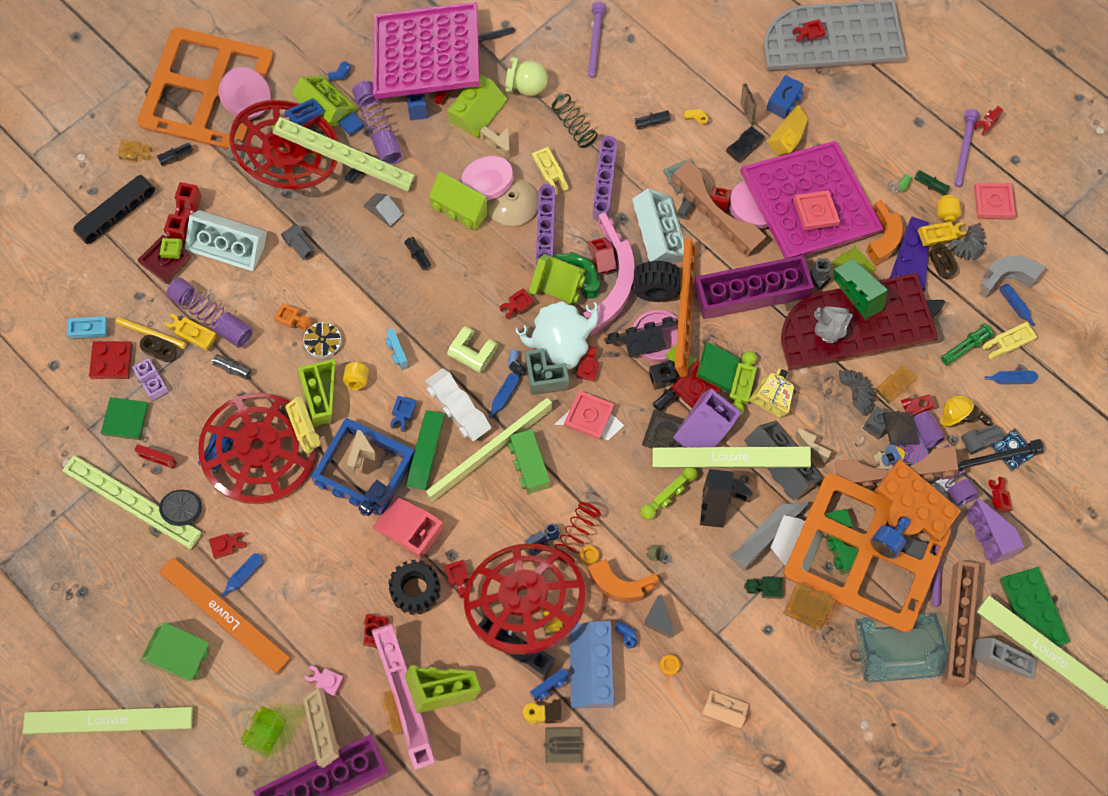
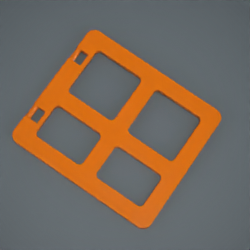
(210, 88)
(848, 595)

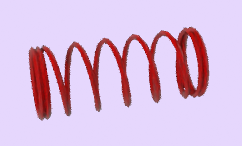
(597, 513)

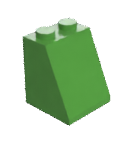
(175, 652)

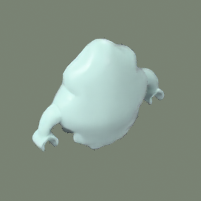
(561, 333)

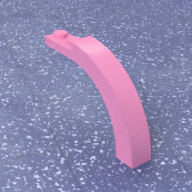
(619, 296)
(413, 723)

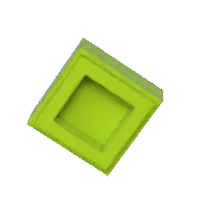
(170, 248)

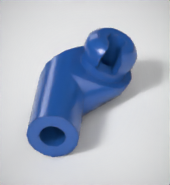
(341, 72)
(629, 634)

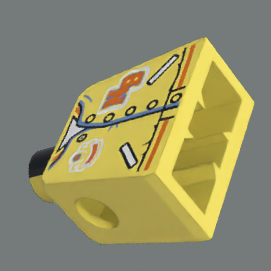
(774, 393)

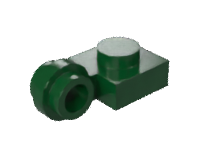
(771, 587)

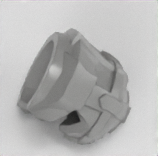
(832, 323)

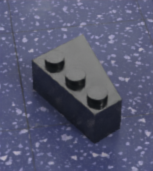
(716, 497)

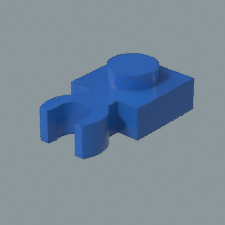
(402, 410)

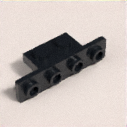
(643, 339)

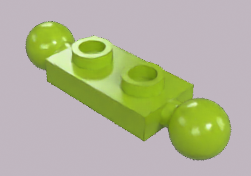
(743, 381)
(677, 487)

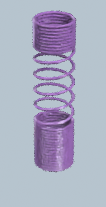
(383, 140)
(226, 325)
(931, 436)

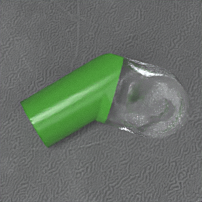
(895, 187)

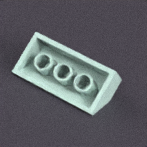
(659, 226)
(225, 240)

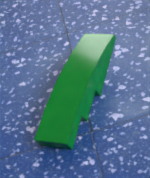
(425, 450)

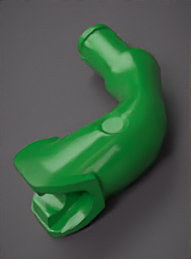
(592, 283)

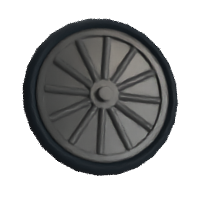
(180, 507)

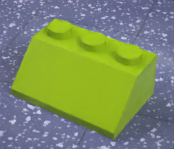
(333, 102)
(476, 107)
(458, 201)

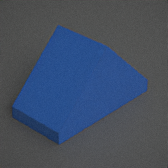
(417, 107)

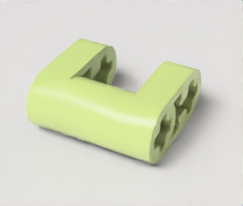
(469, 357)

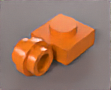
(289, 315)

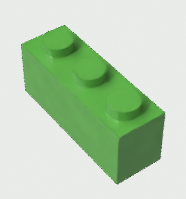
(529, 461)

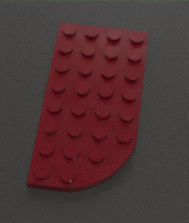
(900, 324)

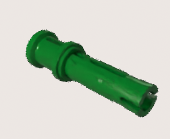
(972, 338)

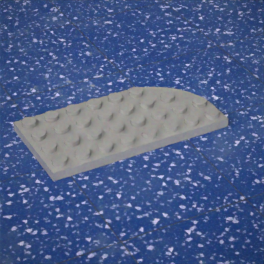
(854, 35)

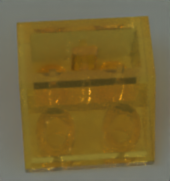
(809, 605)

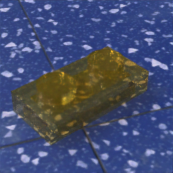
(895, 384)
(394, 721)

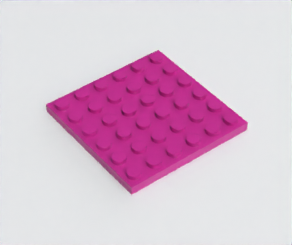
(426, 50)
(803, 172)

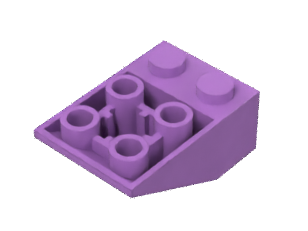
(707, 421)
(996, 535)

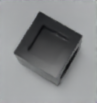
(659, 381)

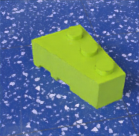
(317, 390)
(440, 688)

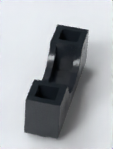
(537, 663)

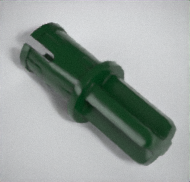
(931, 182)

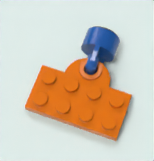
(911, 509)

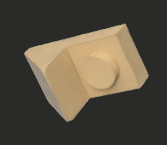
(497, 143)
(360, 449)

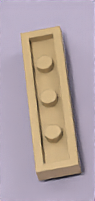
(321, 727)

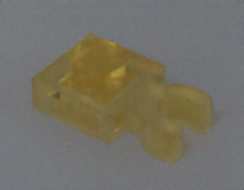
(132, 150)

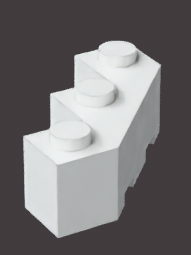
(457, 405)

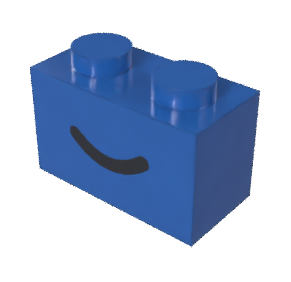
(785, 97)

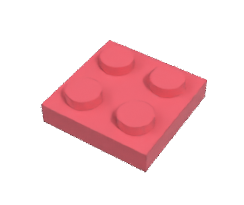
(994, 200)
(816, 210)
(589, 415)

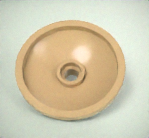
(516, 210)

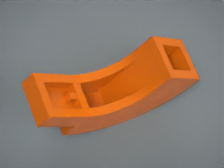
(884, 247)
(617, 589)

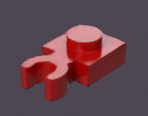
(811, 30)
(518, 302)
(223, 544)

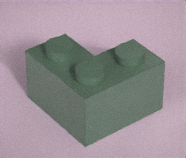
(544, 377)

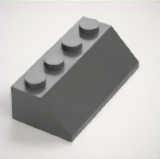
(794, 481)

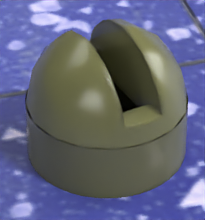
(655, 552)

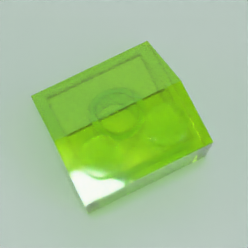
(263, 732)

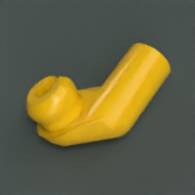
(697, 114)

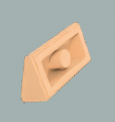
(725, 709)

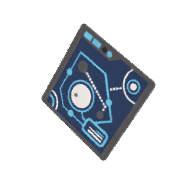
(1010, 441)

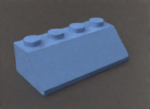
(591, 665)

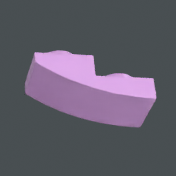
(150, 379)

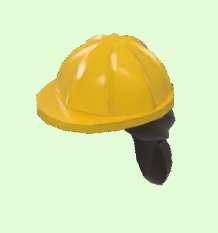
(964, 410)

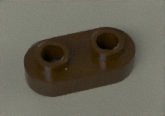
(944, 262)
(159, 349)

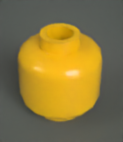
(948, 208)
(355, 375)

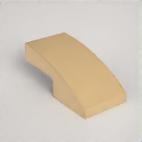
(807, 439)

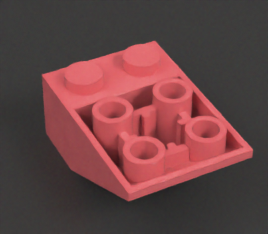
(409, 527)

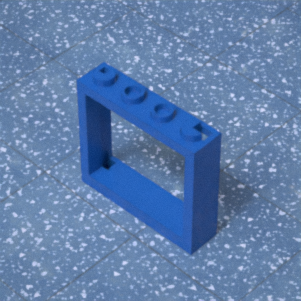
(374, 438)

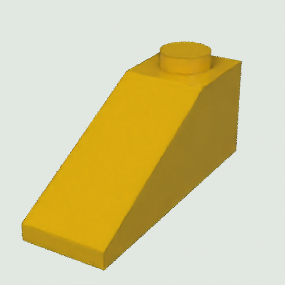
(789, 132)

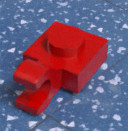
(991, 118)
(588, 367)
(1001, 497)
(457, 575)

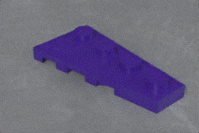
(912, 253)

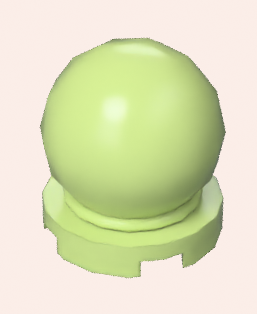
(528, 77)

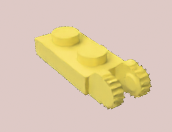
(549, 168)
(1011, 340)
(302, 425)

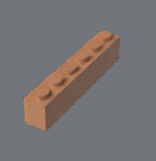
(960, 623)

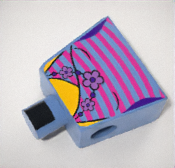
(908, 454)

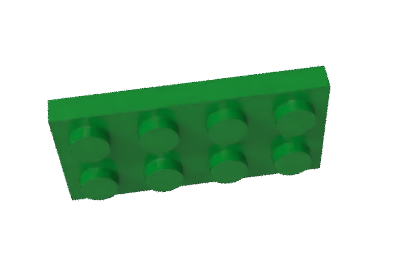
(1033, 604)

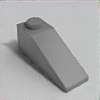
(1003, 657)

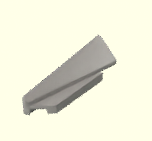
(764, 534)

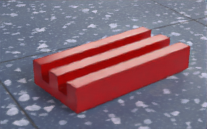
(155, 456)

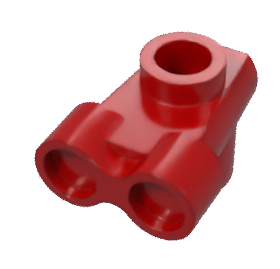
(913, 406)
(372, 622)

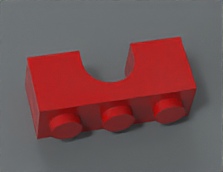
(187, 203)

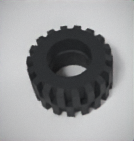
(657, 281)
(412, 571)

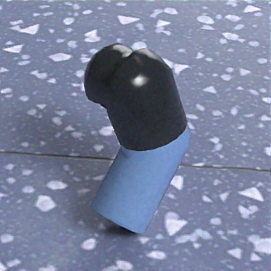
(514, 365)

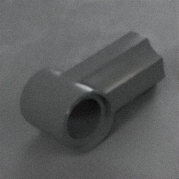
(295, 238)
(820, 272)
(977, 440)

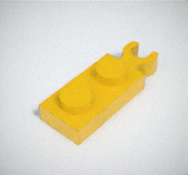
(940, 233)
(192, 332)

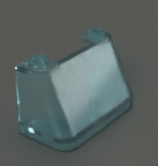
(899, 655)

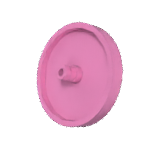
(241, 89)
(489, 176)
(744, 206)
(669, 334)

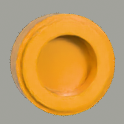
(589, 555)
(669, 665)

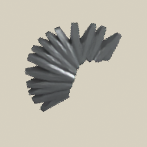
(972, 243)
(861, 390)

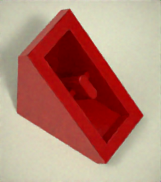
(720, 197)

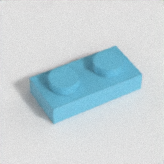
(87, 327)
(398, 356)

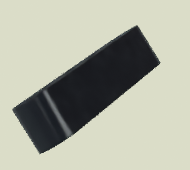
(114, 209)

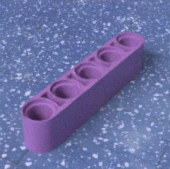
(604, 171)
(545, 219)

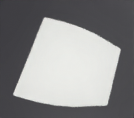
(787, 537)

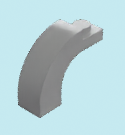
(1011, 267)

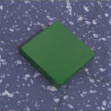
(717, 367)
(124, 418)

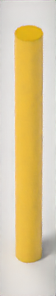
(147, 331)

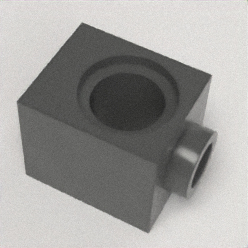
(875, 423)

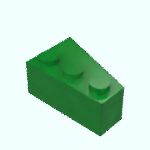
(861, 288)

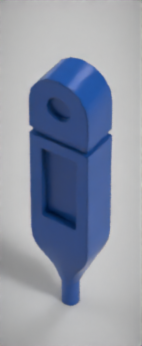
(1016, 303)
(1013, 377)
(504, 393)
(243, 573)

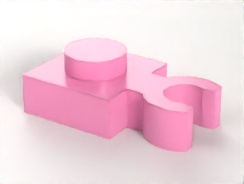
(326, 681)

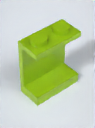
(557, 279)

